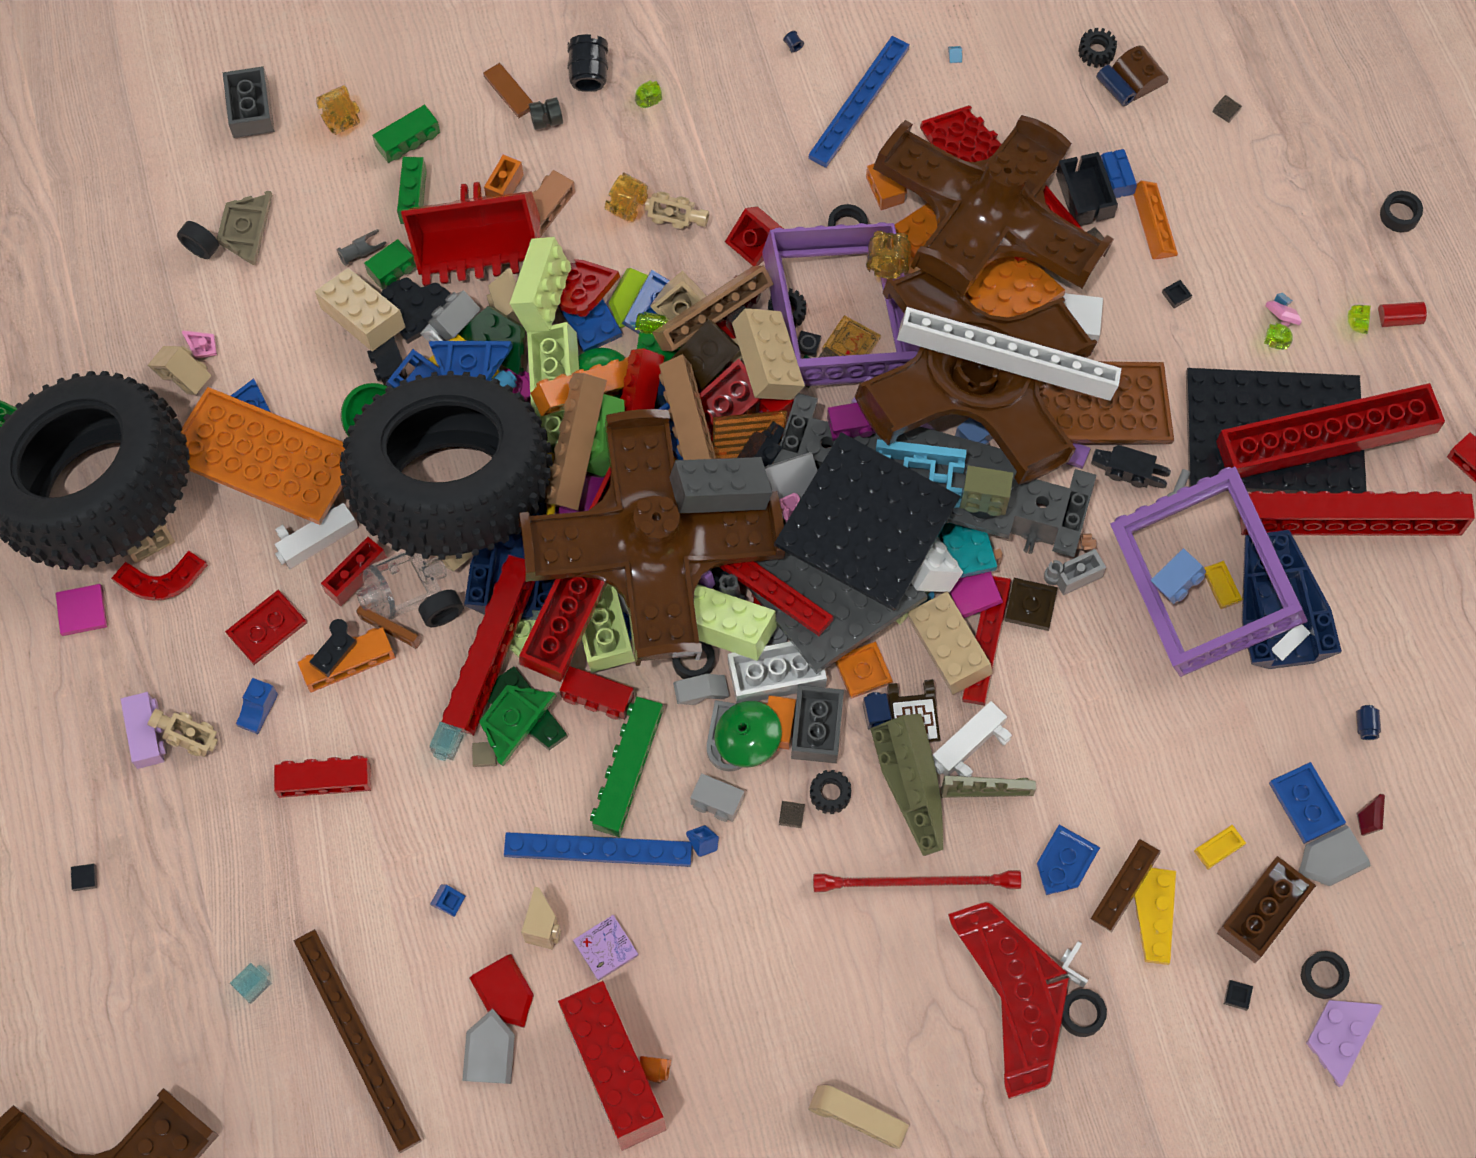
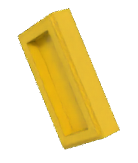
(1222, 585)
(1220, 847)

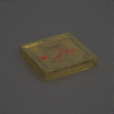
(851, 338)

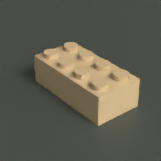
(360, 309)
(768, 354)
(950, 643)

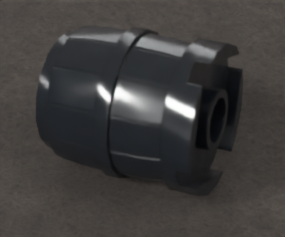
(587, 62)

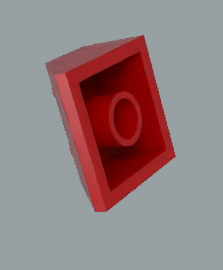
(750, 234)

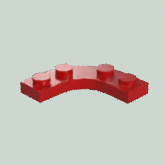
(162, 586)

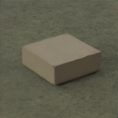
(483, 755)

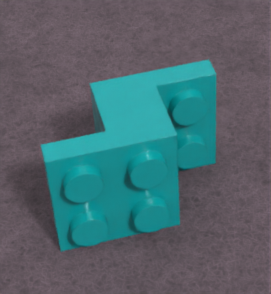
(969, 549)

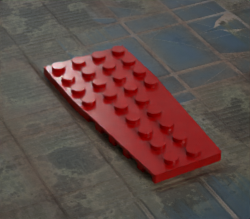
(968, 139)

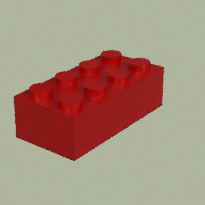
(728, 394)

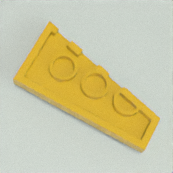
(1155, 914)

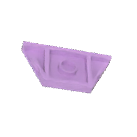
(1341, 1035)

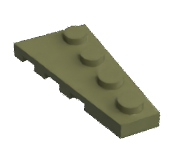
(986, 787)

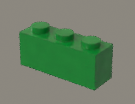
(406, 134)
(411, 184)

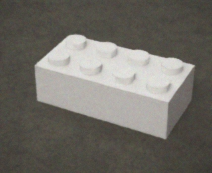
(938, 571)
(774, 674)

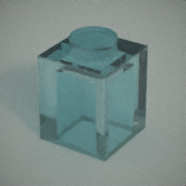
(446, 742)
(251, 982)

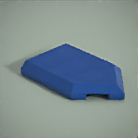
(1065, 861)

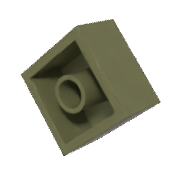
(986, 490)

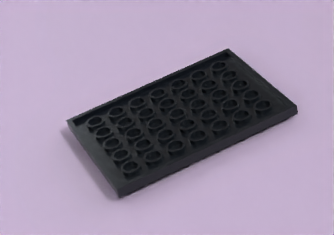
(1241, 397)

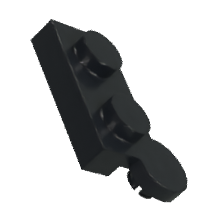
(334, 649)

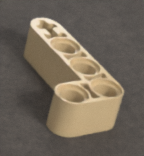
(836, 1104)

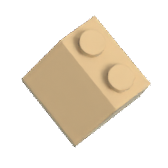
(501, 293)
(677, 296)
(540, 923)

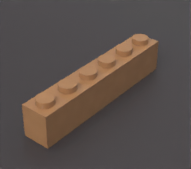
(713, 306)
(686, 409)
(575, 441)

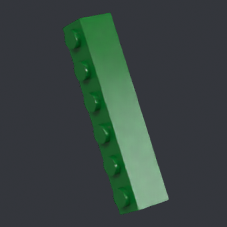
(627, 766)

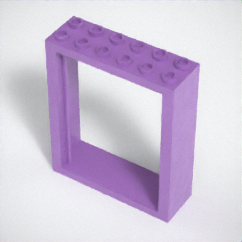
(830, 242)
(1236, 640)

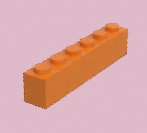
(552, 394)

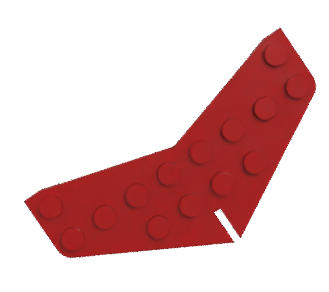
(1029, 1006)

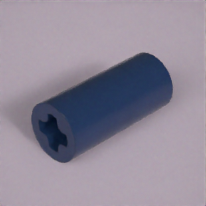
(1116, 85)

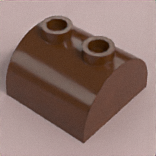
(1140, 71)

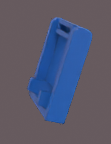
(422, 367)

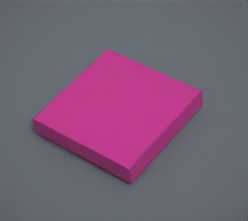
(975, 594)
(81, 609)

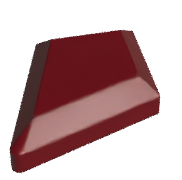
(1371, 816)

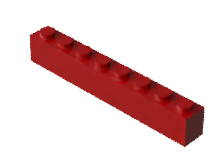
(489, 647)

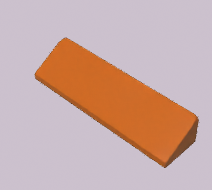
(1154, 220)

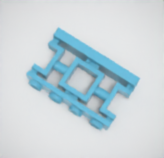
(926, 457)

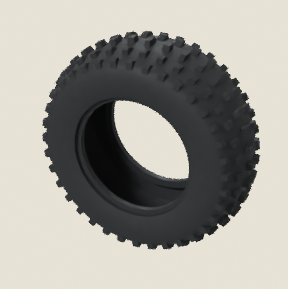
(122, 502)
(453, 514)

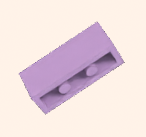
(143, 740)

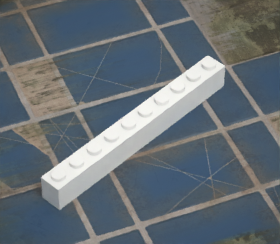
(1009, 354)

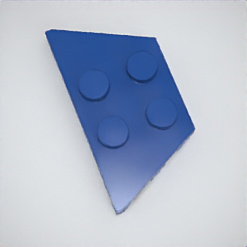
(470, 356)

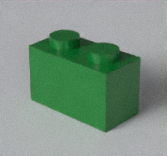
(390, 264)

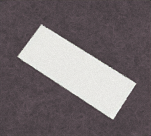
(1290, 641)

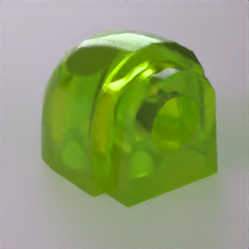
(648, 94)
(1359, 318)
(1278, 336)

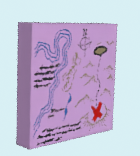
(605, 947)

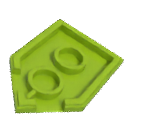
(625, 294)

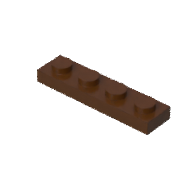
(1125, 885)

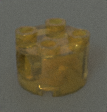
(338, 110)
(626, 197)
(888, 254)

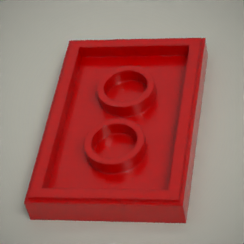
(266, 627)

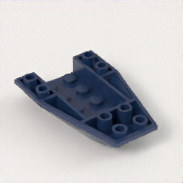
(486, 571)
(1262, 600)

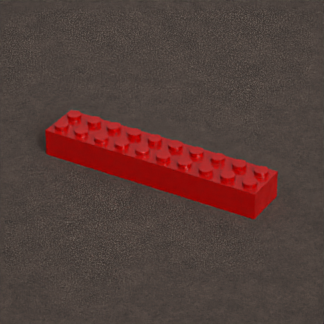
(1331, 431)
(1364, 513)
(563, 618)

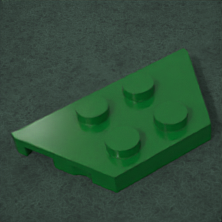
(513, 717)

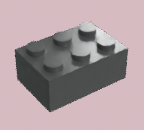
(248, 102)
(817, 724)

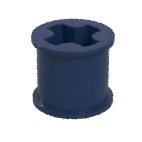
(793, 41)

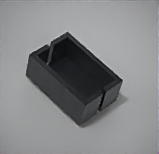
(1086, 190)

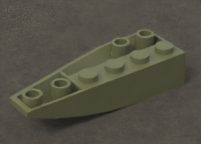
(912, 777)

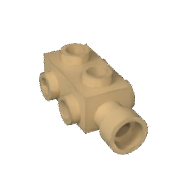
(672, 211)
(190, 732)

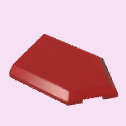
(504, 990)

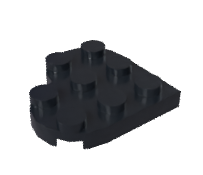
(415, 304)

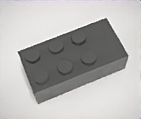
(720, 485)

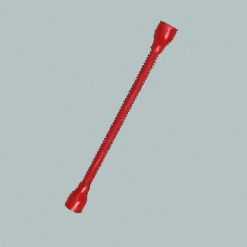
(1009, 879)

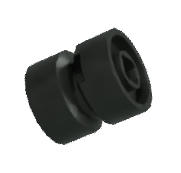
(553, 113)

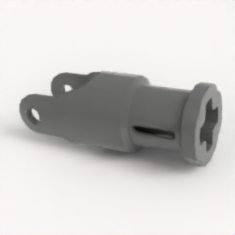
(358, 248)

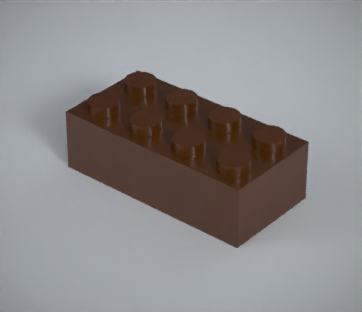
(1266, 909)

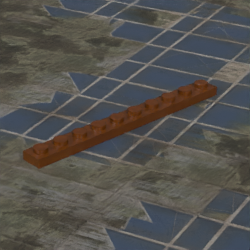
(357, 1041)

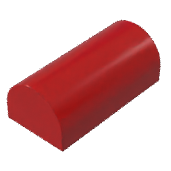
(1402, 314)

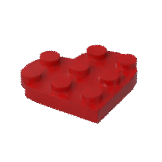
(586, 287)

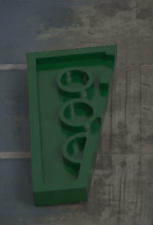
(547, 729)

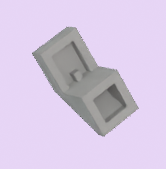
(696, 689)

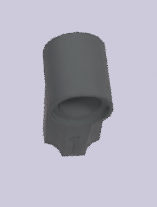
(730, 585)

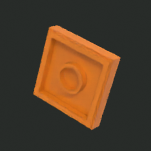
(863, 670)

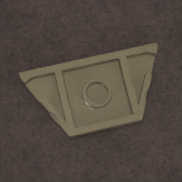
(244, 226)

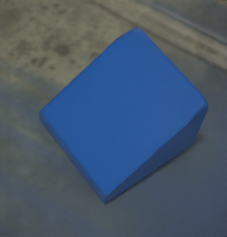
(703, 840)
(447, 900)

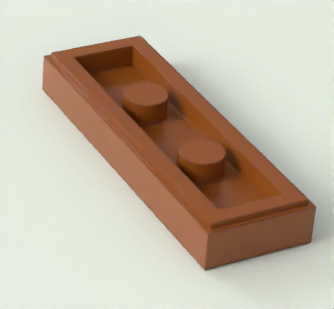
(508, 89)
(389, 627)

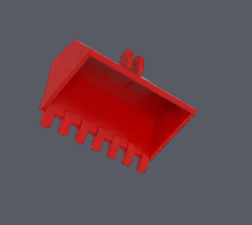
(472, 233)

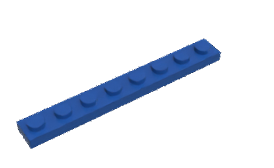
(858, 101)
(598, 849)

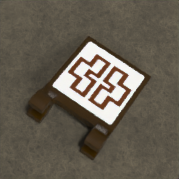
(917, 704)

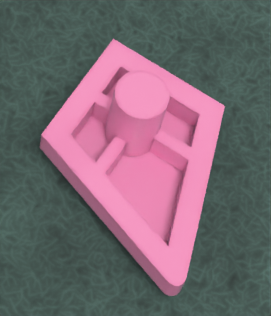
(1284, 313)
(201, 343)

